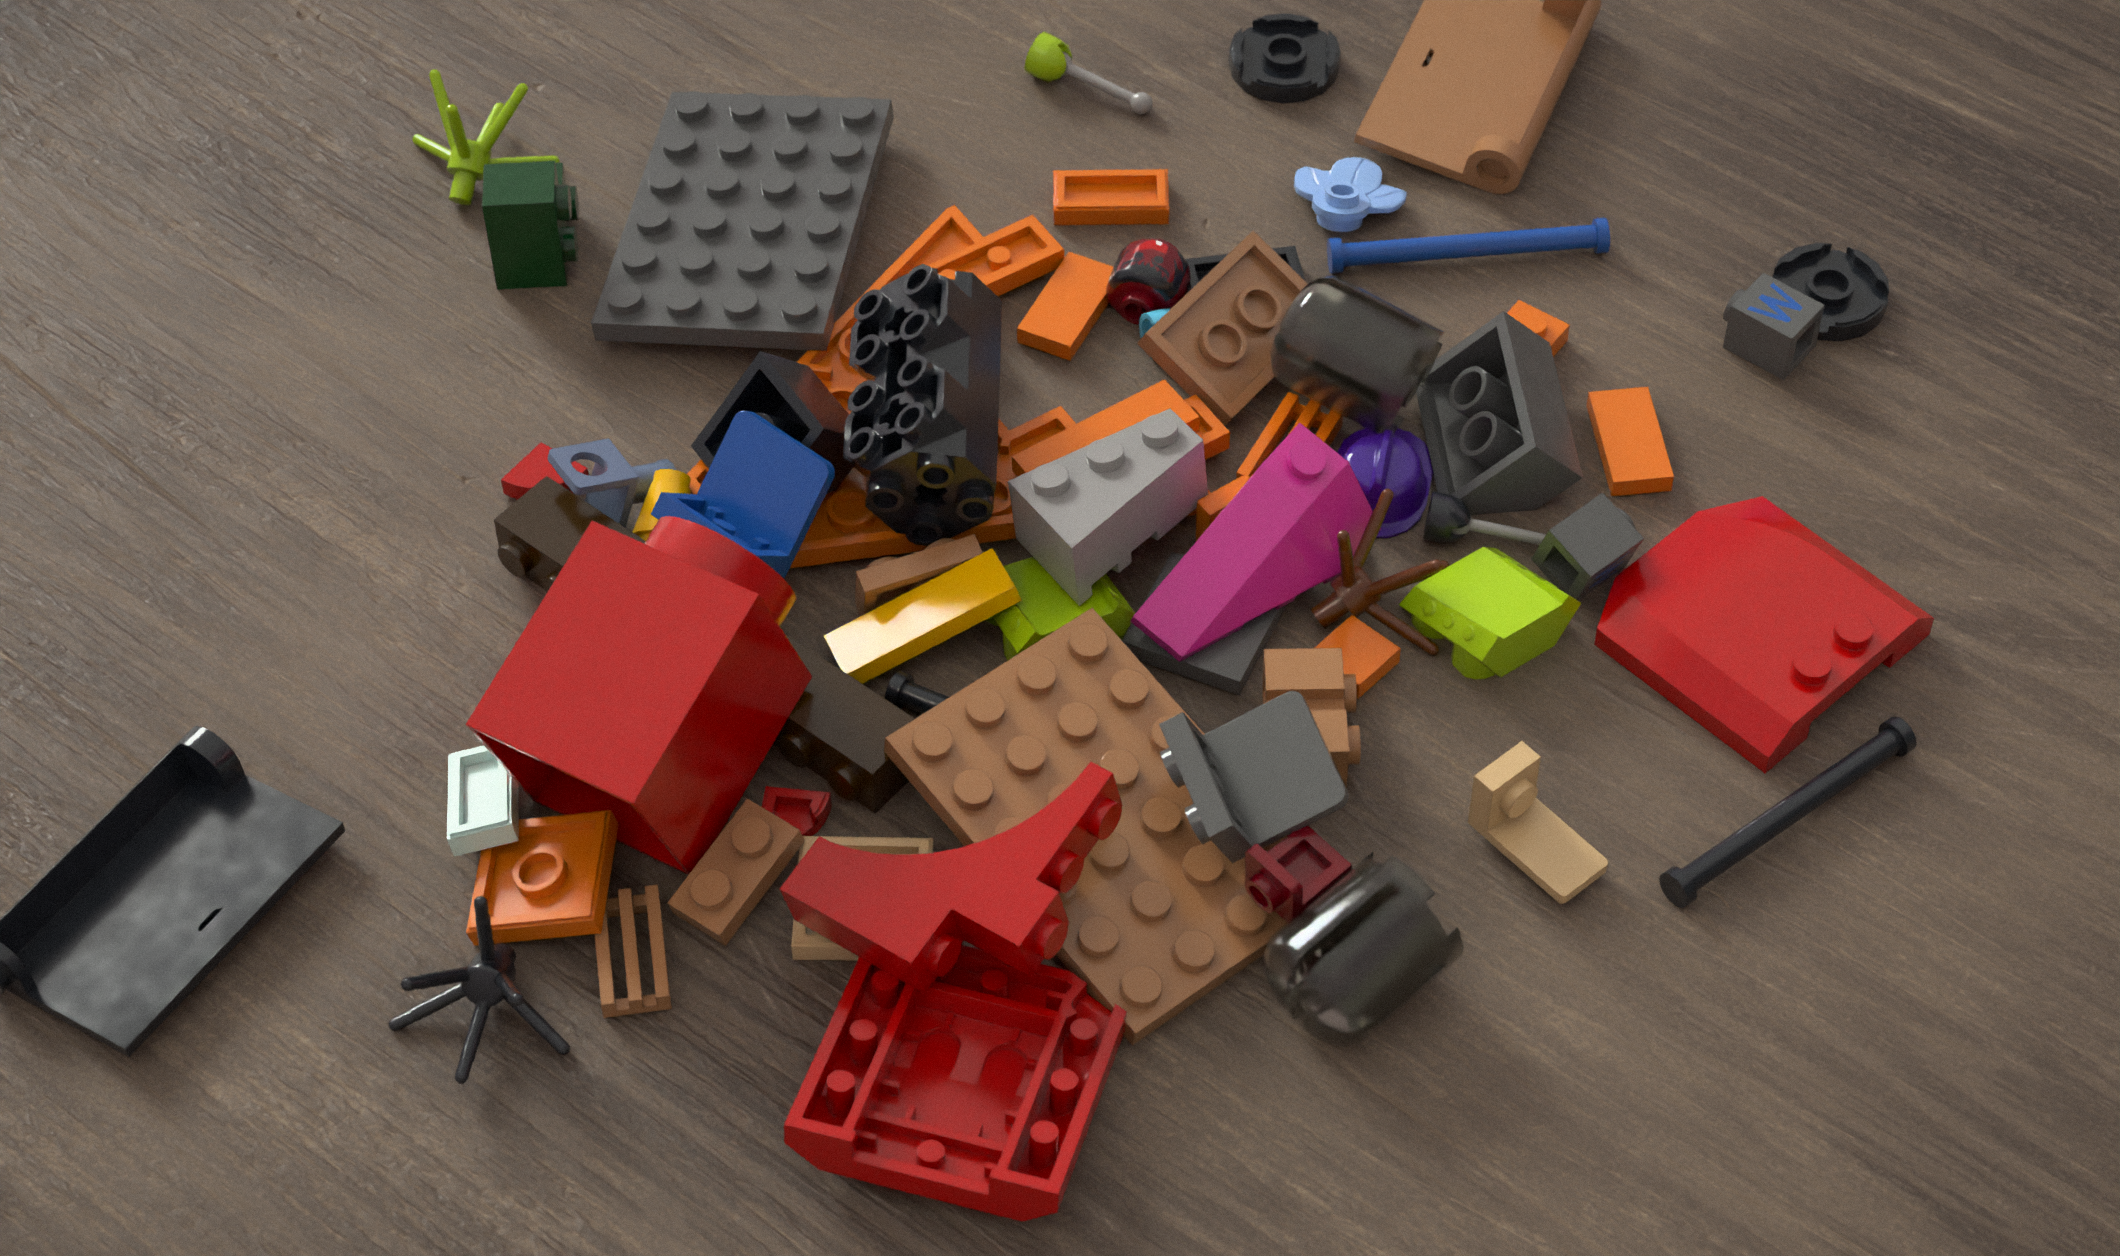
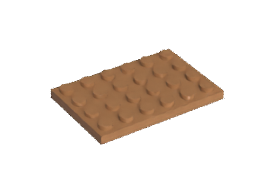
(1154, 906)

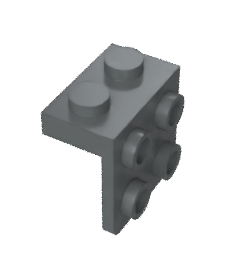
(1254, 774)

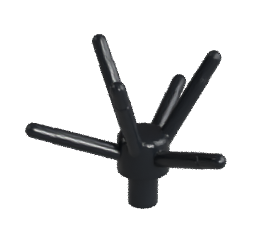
(484, 983)

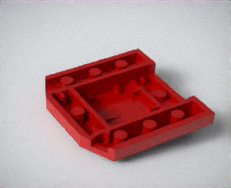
(1754, 625)
(959, 1088)

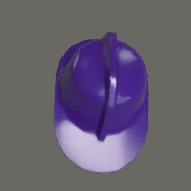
(1394, 463)

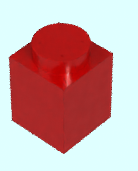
(648, 686)

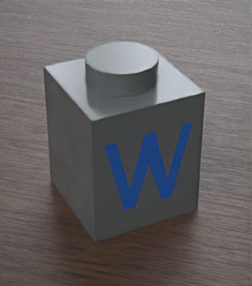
(1772, 325)
(1588, 547)

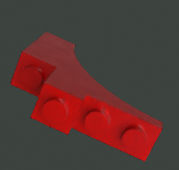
(994, 893)

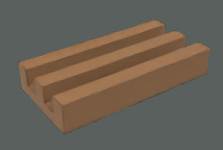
(626, 907)

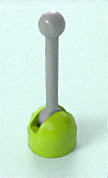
(1051, 59)

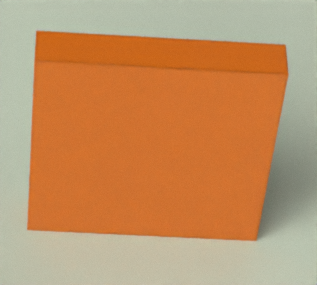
(549, 879)

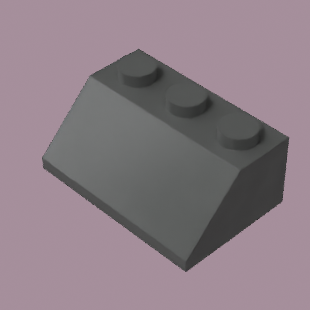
(1498, 421)

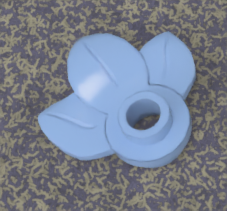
(1347, 193)

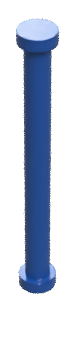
(1468, 245)

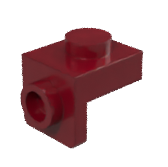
(1292, 872)

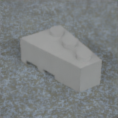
(1108, 499)

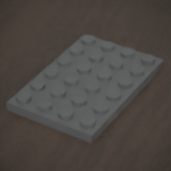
(745, 221)

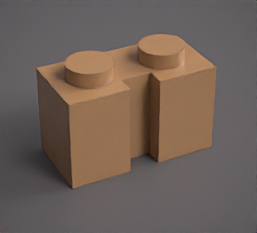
(1327, 690)

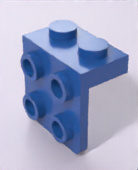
(757, 491)

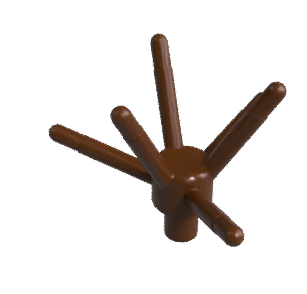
(1359, 593)

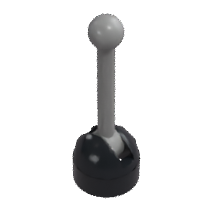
(1450, 520)

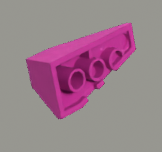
(1261, 547)

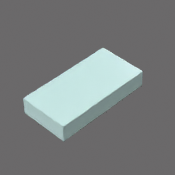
(480, 802)

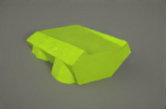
(1048, 607)
(1490, 612)

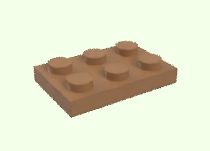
(1224, 328)

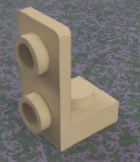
(1527, 831)

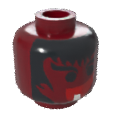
(1147, 278)

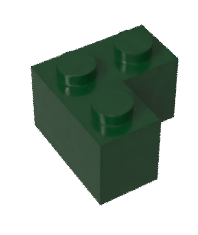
(528, 223)

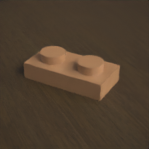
(894, 576)
(736, 872)

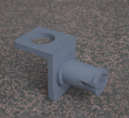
(613, 482)

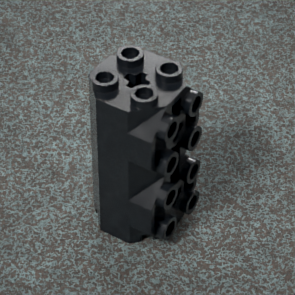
(929, 403)

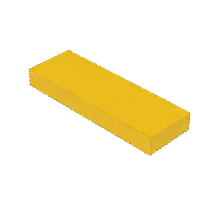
(923, 617)

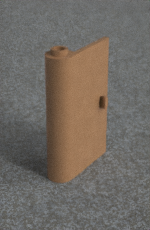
(1483, 93)

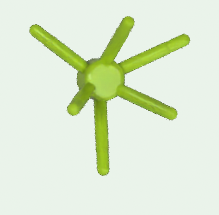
(468, 156)

